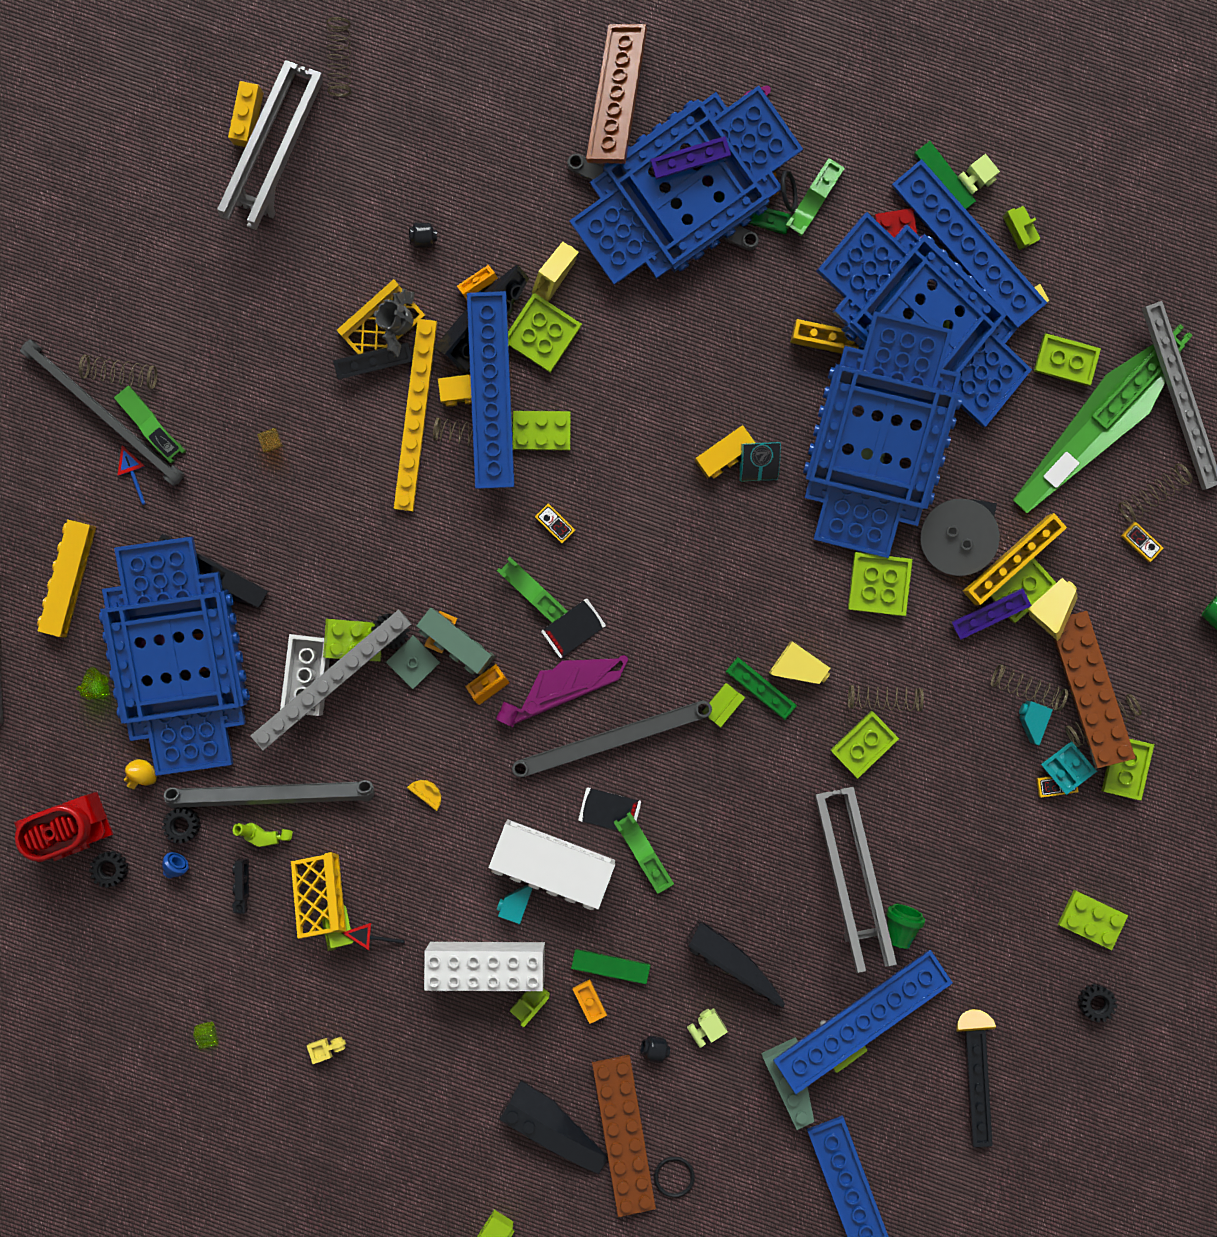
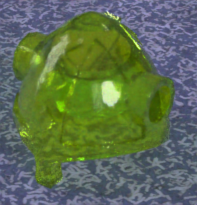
(94, 685)

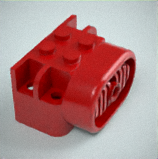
(62, 829)

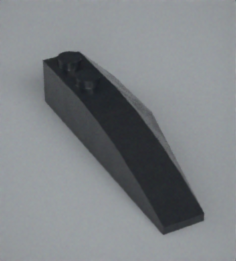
(455, 342)
(549, 1126)

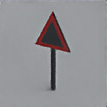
(362, 936)

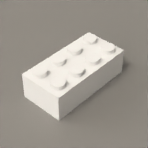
(303, 667)

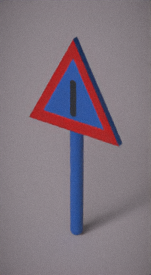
(127, 464)

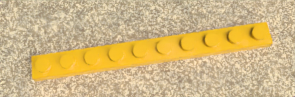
(415, 415)

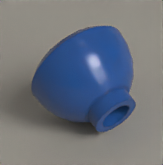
(174, 865)

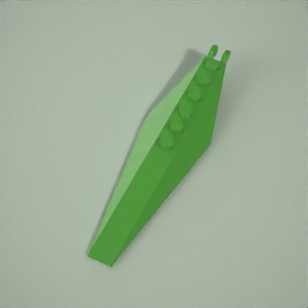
(1111, 410)

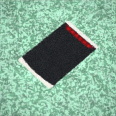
(573, 628)
(605, 808)

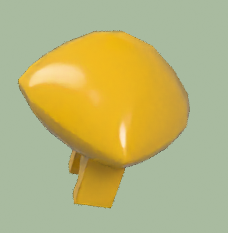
(139, 772)

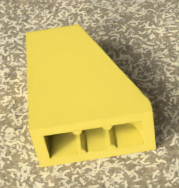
(554, 271)
(1054, 608)
(800, 665)

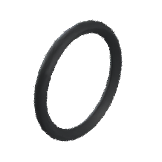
(794, 188)
(657, 1172)

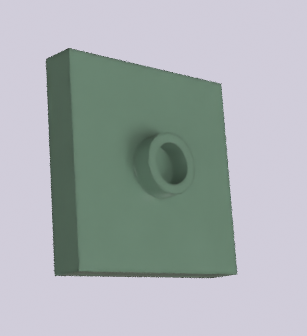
(413, 662)

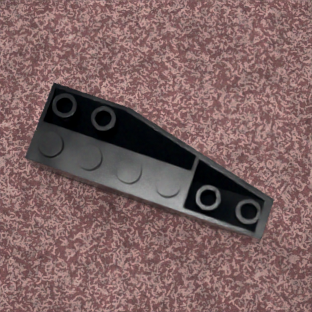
(240, 587)
(732, 960)

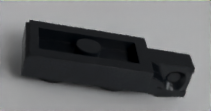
(241, 885)

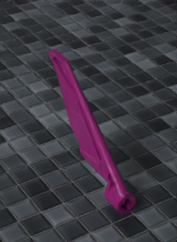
(562, 684)

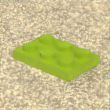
(1067, 359)
(541, 430)
(1034, 582)
(345, 635)
(864, 744)
(1130, 776)
(1092, 920)

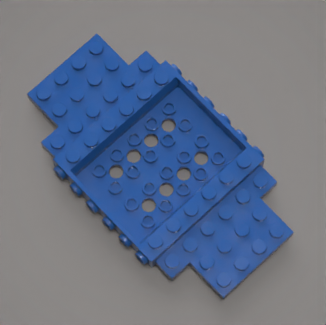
(635, 219)
(886, 275)
(902, 377)
(165, 596)

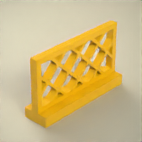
(367, 311)
(333, 890)

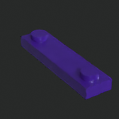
(690, 157)
(991, 613)

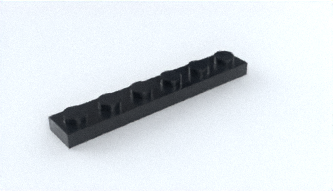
(978, 1088)

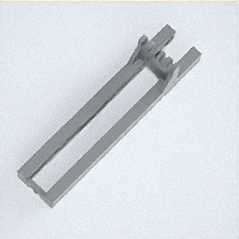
(264, 203)
(851, 934)

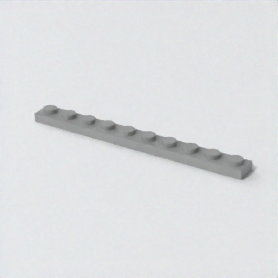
(1181, 394)
(331, 679)

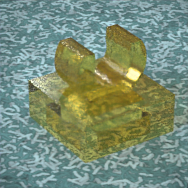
(269, 440)

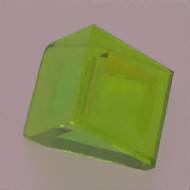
(205, 1035)

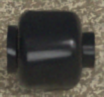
(422, 235)
(655, 1049)

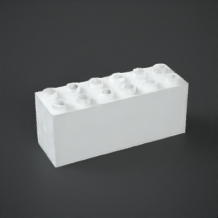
(552, 865)
(484, 966)

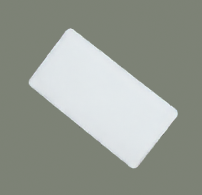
(1061, 469)

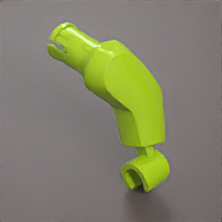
(259, 837)

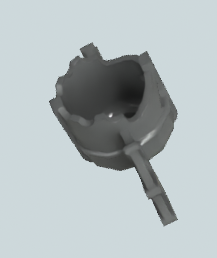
(395, 319)

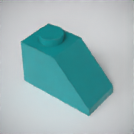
(1034, 720)
(514, 904)

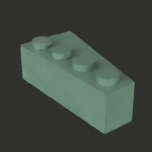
(455, 641)
(796, 1104)

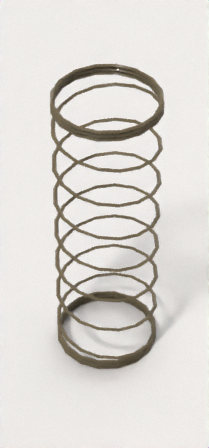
(345, 28)
(88, 368)
(437, 426)
(1131, 510)
(920, 690)
(1058, 698)
(1130, 705)

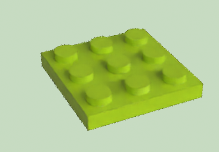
(542, 332)
(880, 584)

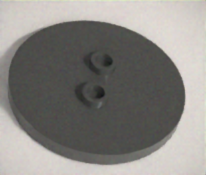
(960, 537)

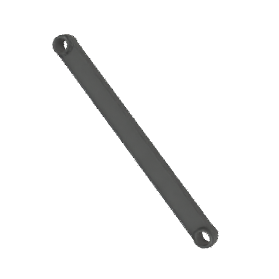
(593, 170)
(171, 473)
(611, 738)
(269, 794)

